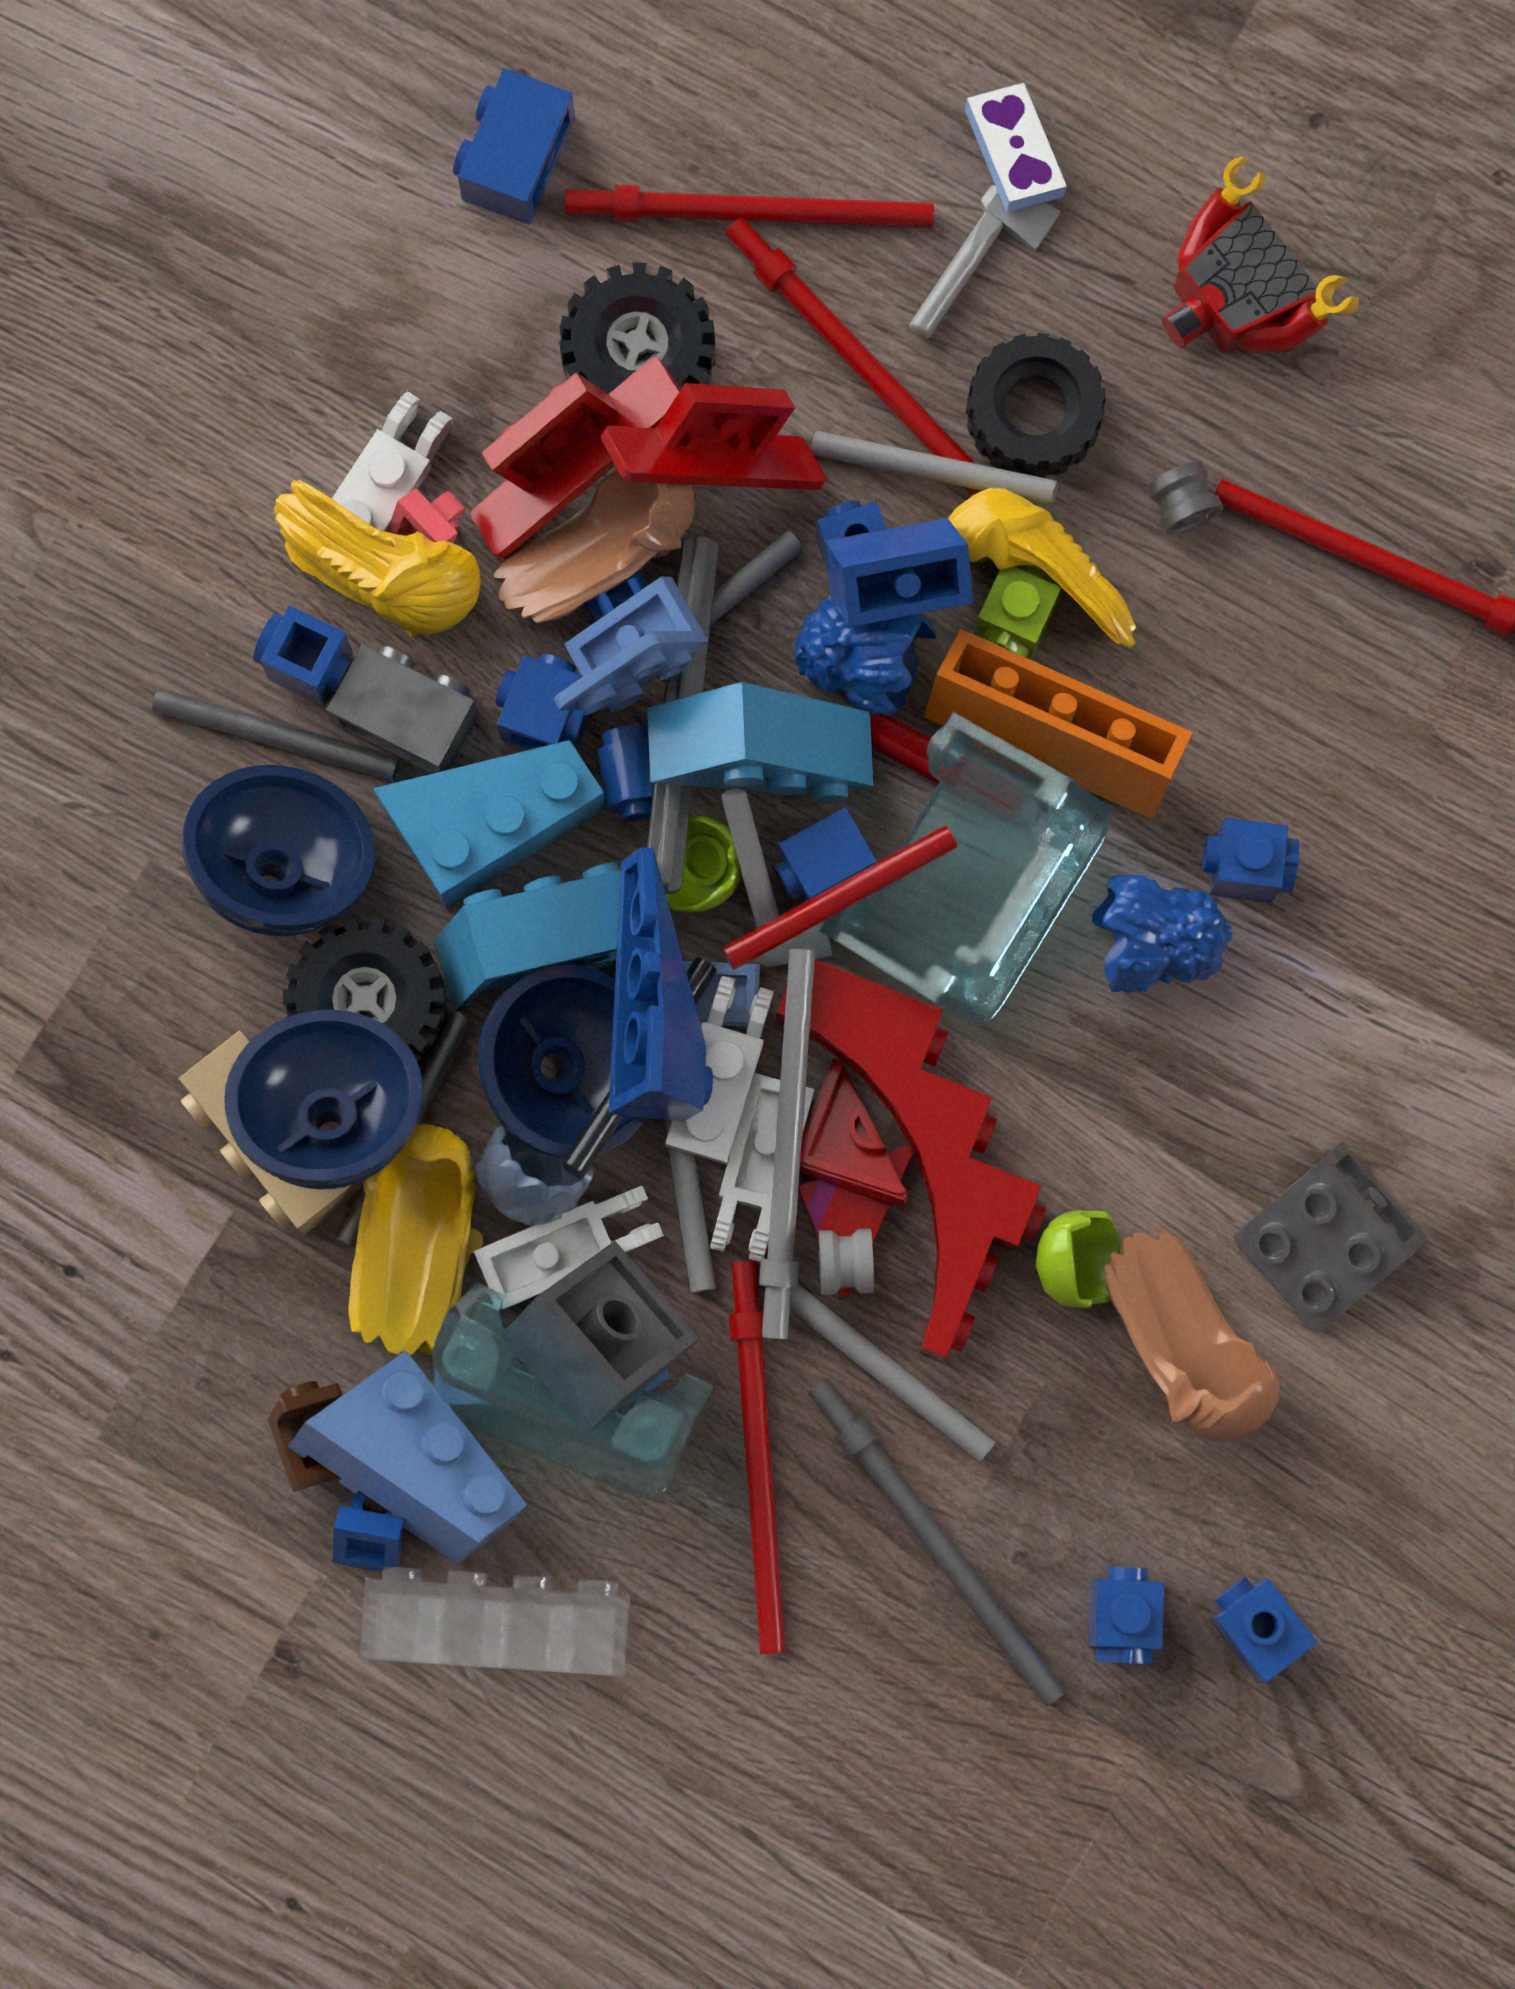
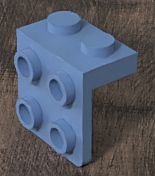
(630, 648)

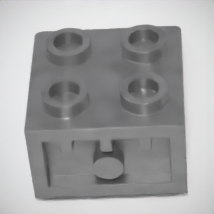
(1330, 1238)

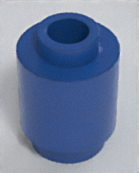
(626, 772)

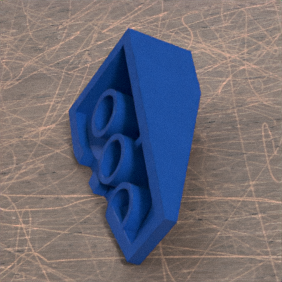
(656, 1026)

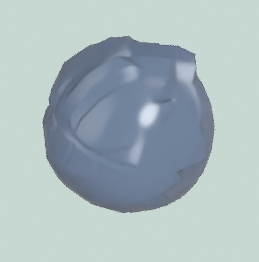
(526, 1182)

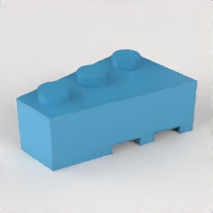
(490, 814)
(547, 925)

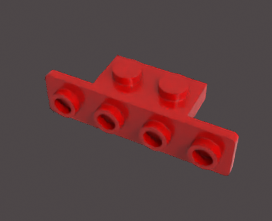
(717, 440)
(560, 452)

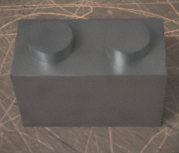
(403, 709)

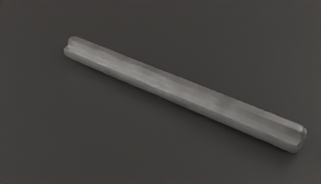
(672, 802)

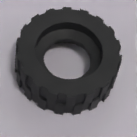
(1035, 358)

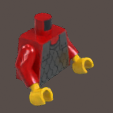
(1244, 280)

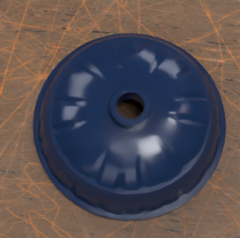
(281, 827)
(559, 1016)
(316, 1073)

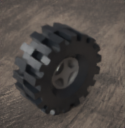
(637, 316)
(359, 962)

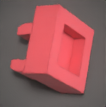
(432, 519)

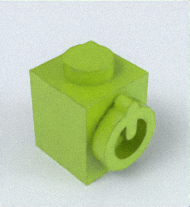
(1018, 609)

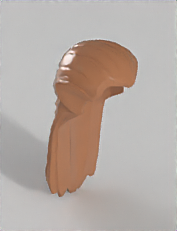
(595, 547)
(1185, 1342)

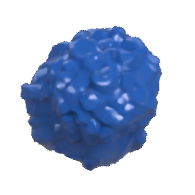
(866, 661)
(1159, 934)

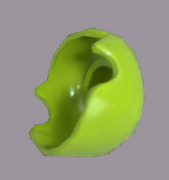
(709, 867)
(1074, 1257)

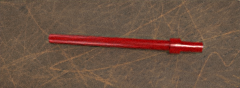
(629, 204)
(778, 273)
(1496, 612)
(746, 1329)

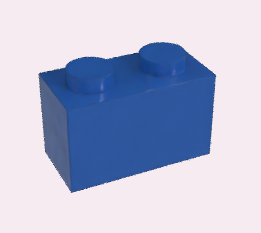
(514, 145)
(899, 572)

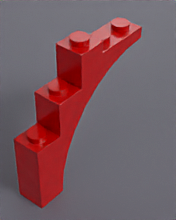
(972, 1204)

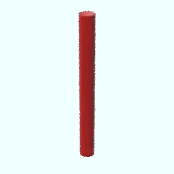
(839, 897)

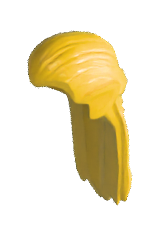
(1020, 533)
(401, 577)
(413, 1241)

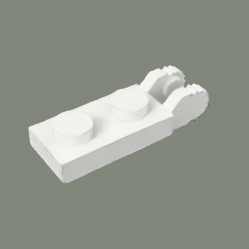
(390, 468)
(733, 1065)
(751, 1165)
(545, 1253)

